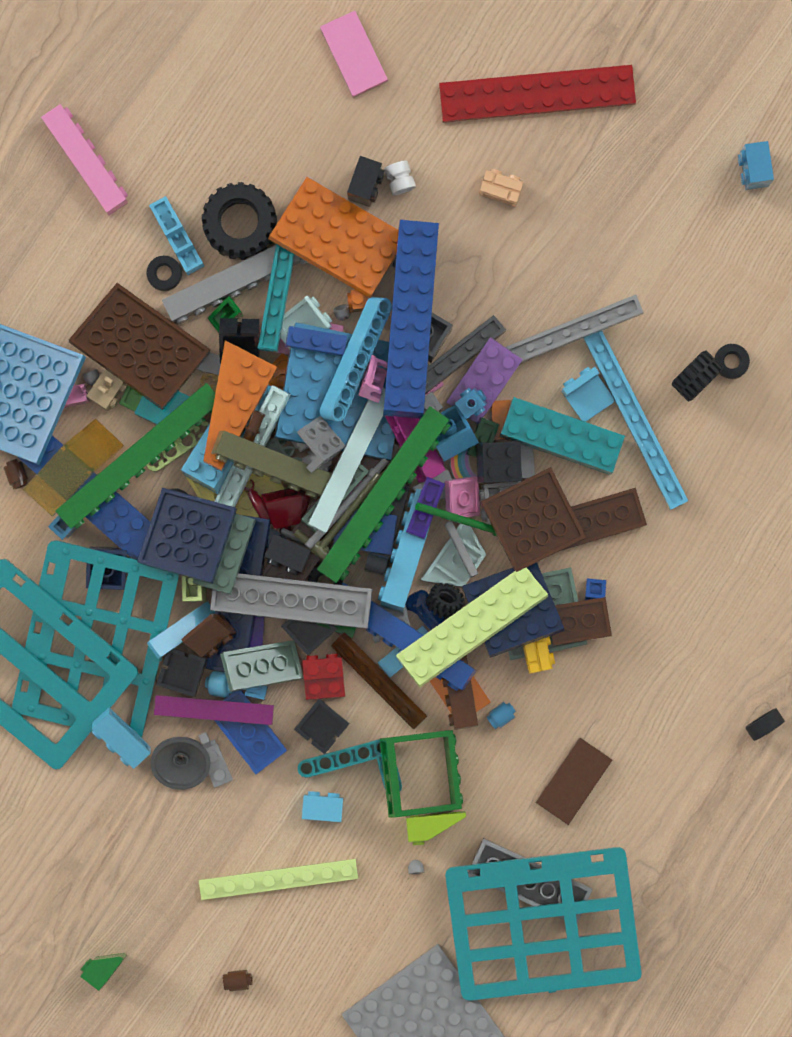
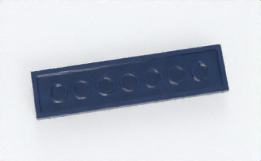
(251, 565)

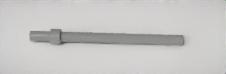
(347, 502)

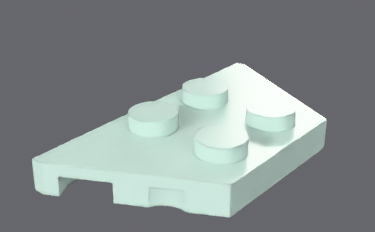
(448, 564)

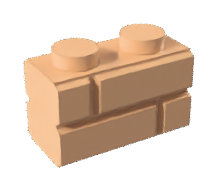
(501, 187)

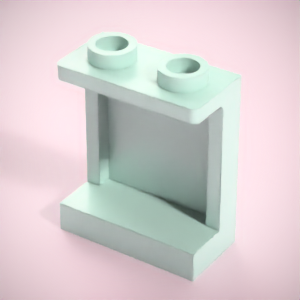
(305, 313)

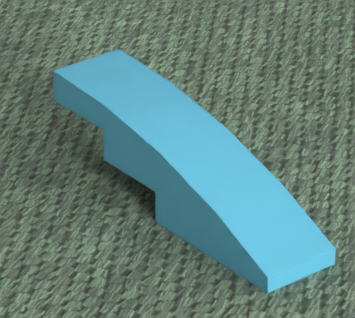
(176, 235)

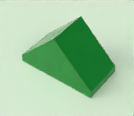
(226, 309)

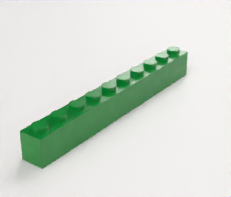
(136, 457)
(384, 494)

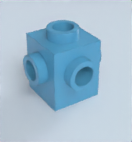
(466, 407)

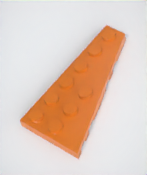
(238, 392)

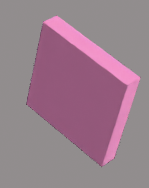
(463, 496)

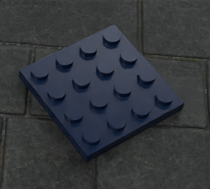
(187, 535)
(530, 627)

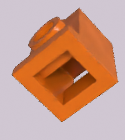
(356, 301)

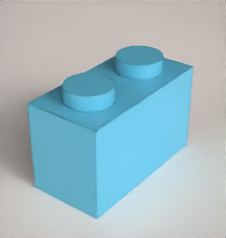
(322, 807)

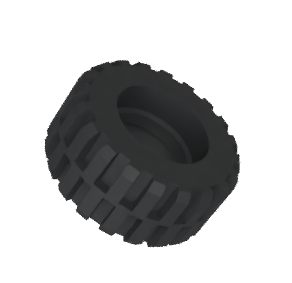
(231, 196)

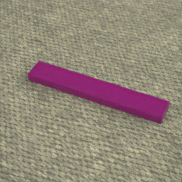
(214, 710)

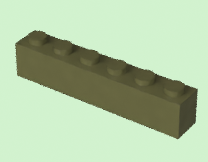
(269, 463)

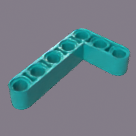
(354, 759)

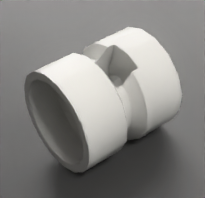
(399, 177)

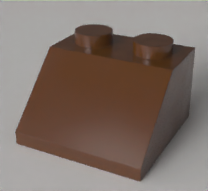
(209, 635)

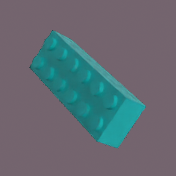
(562, 436)

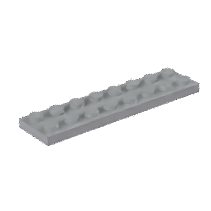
(296, 601)

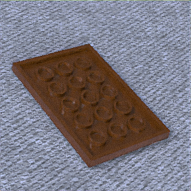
(139, 346)

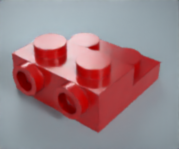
(323, 677)

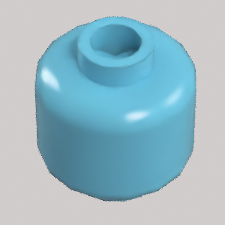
(217, 684)

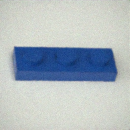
(316, 341)

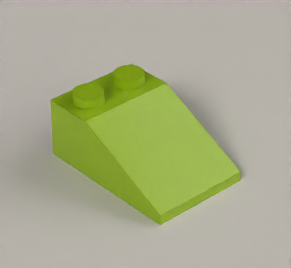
(424, 827)

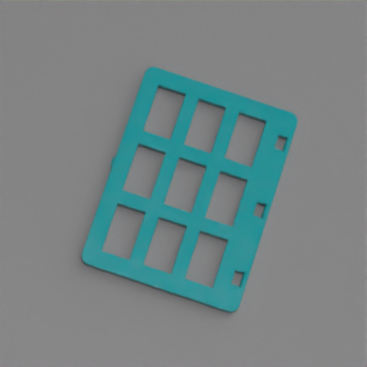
(40, 643)
(554, 868)

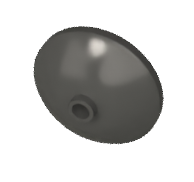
(177, 771)

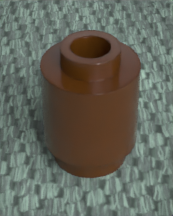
(16, 474)
(237, 980)

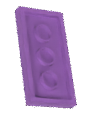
(489, 373)

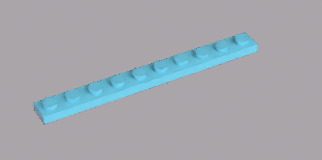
(636, 420)

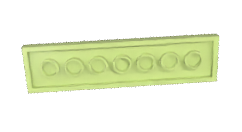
(471, 626)

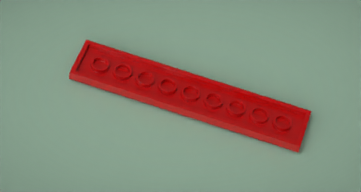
(537, 93)

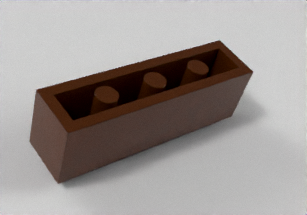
(462, 705)

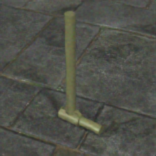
(320, 548)

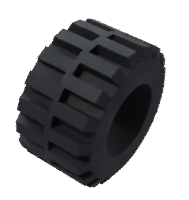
(697, 375)

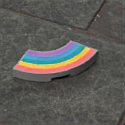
(460, 466)

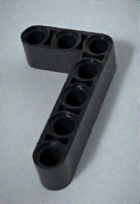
(378, 562)

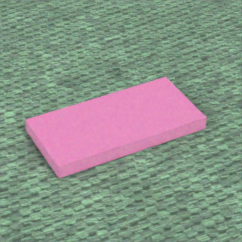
(353, 53)

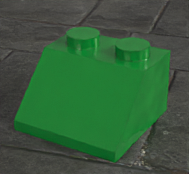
(101, 968)

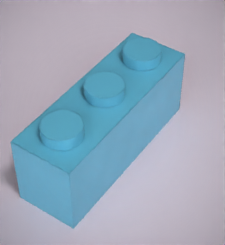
(120, 738)

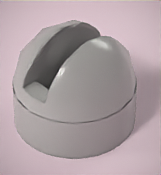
(342, 311)
(91, 377)
(415, 867)

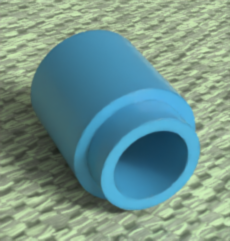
(501, 715)

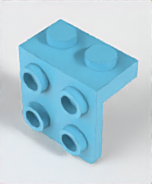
(587, 394)

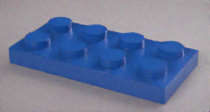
(253, 741)

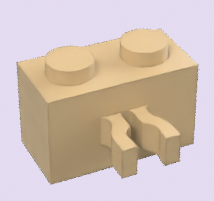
(107, 390)

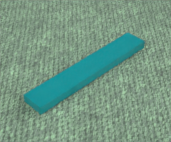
(276, 300)

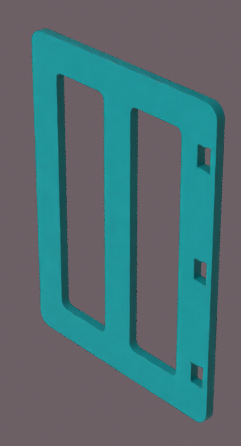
(86, 641)

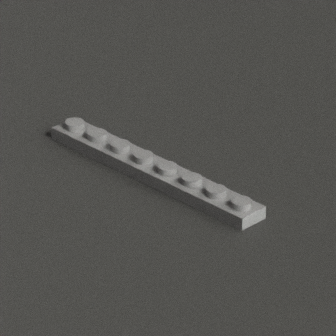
(577, 328)

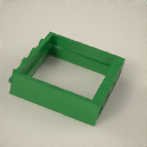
(391, 774)

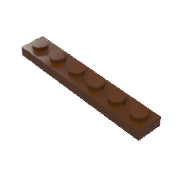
(378, 680)

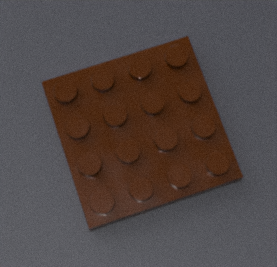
(533, 519)

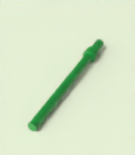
(455, 517)

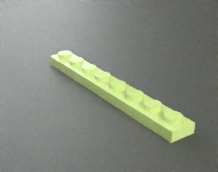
(278, 879)

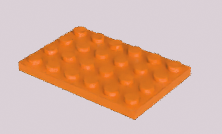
(337, 237)

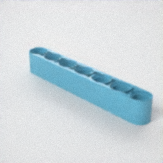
(355, 359)

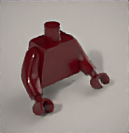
(280, 507)

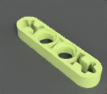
(181, 449)

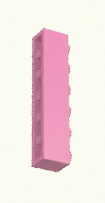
(84, 159)

